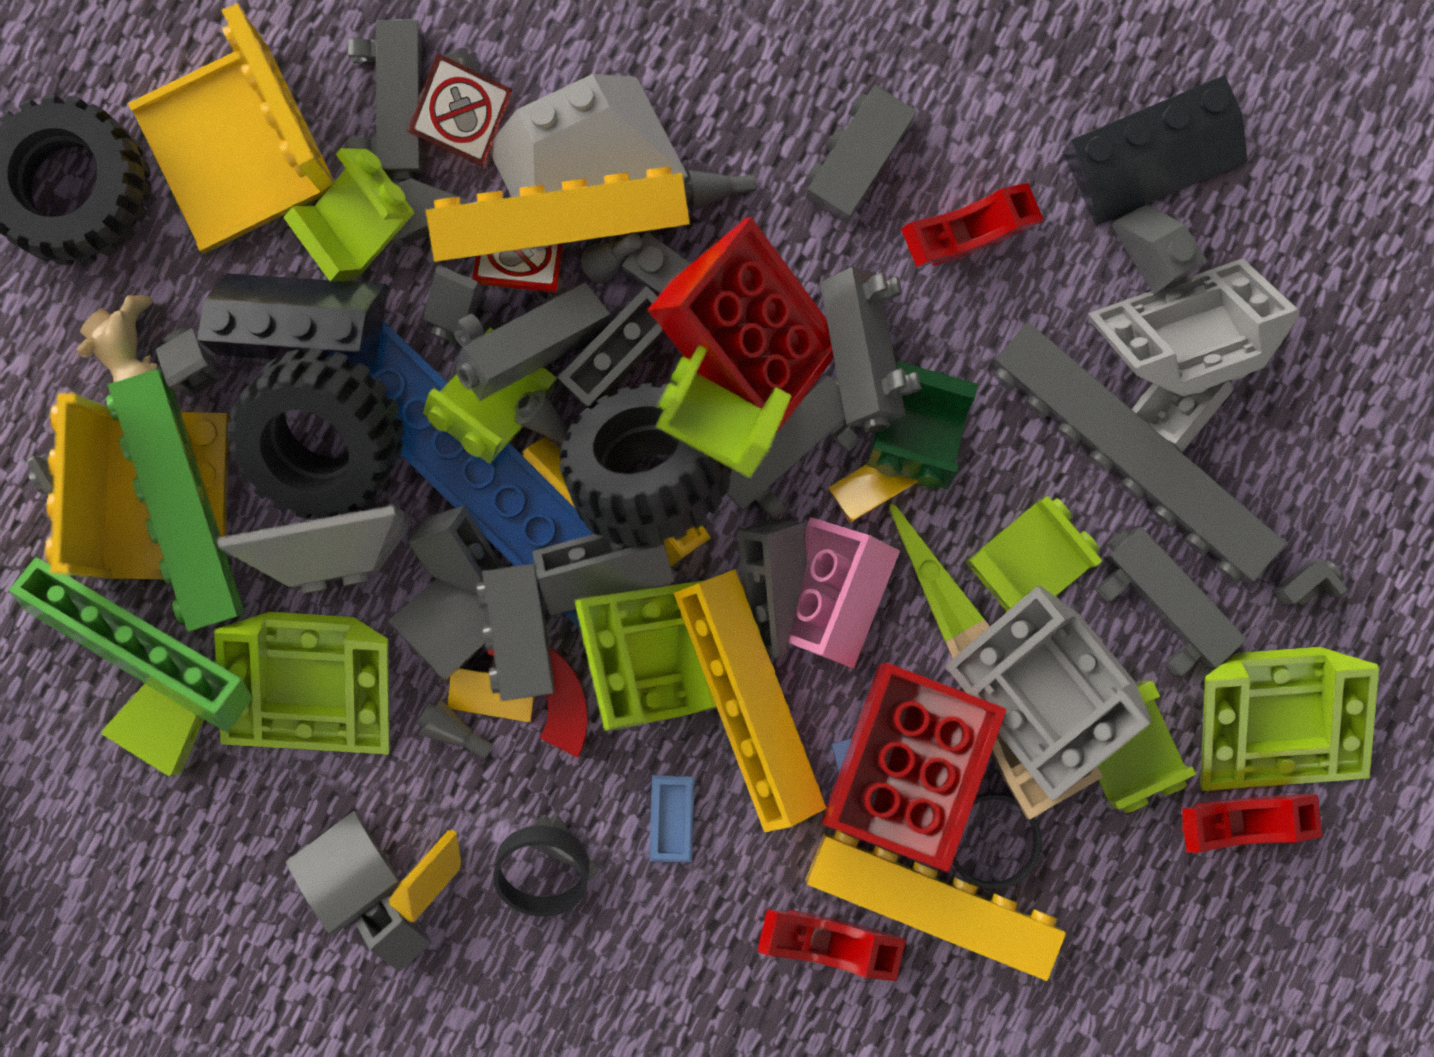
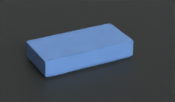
(671, 818)

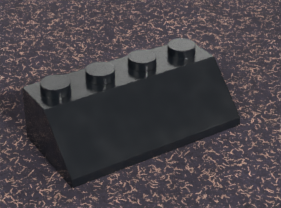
(1158, 150)
(283, 314)

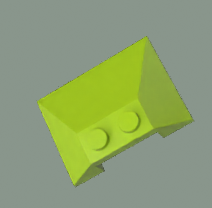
(642, 657)
(311, 682)
(1288, 719)

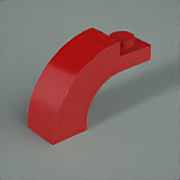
(973, 226)
(567, 708)
(1251, 821)
(831, 943)

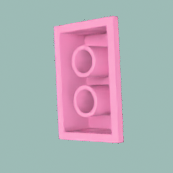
(840, 590)

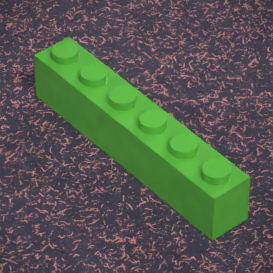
(175, 500)
(132, 644)

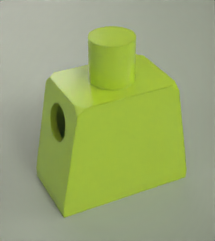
(155, 730)

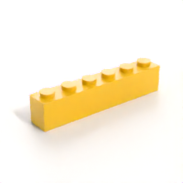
(557, 216)
(750, 701)
(936, 906)

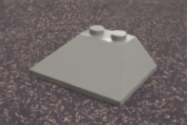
(582, 133)
(1199, 328)
(323, 549)
(1060, 688)

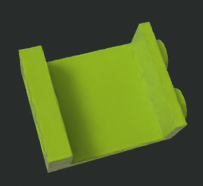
(352, 217)
(718, 419)
(486, 424)
(1033, 552)
(1145, 762)

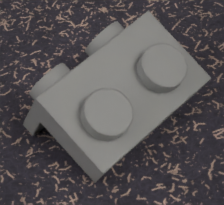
(1178, 416)

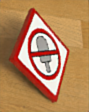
(520, 269)

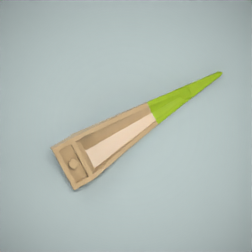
(960, 626)

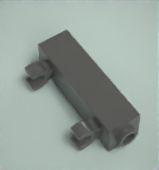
(398, 88)
(529, 341)
(863, 348)
(812, 420)
(1172, 597)

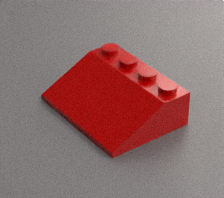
(749, 318)
(914, 766)

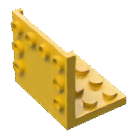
(233, 140)
(94, 506)

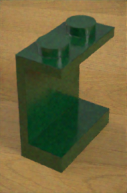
(930, 434)

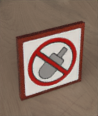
(459, 110)

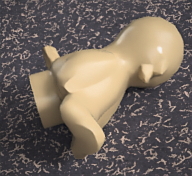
(115, 338)

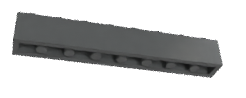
(1136, 454)

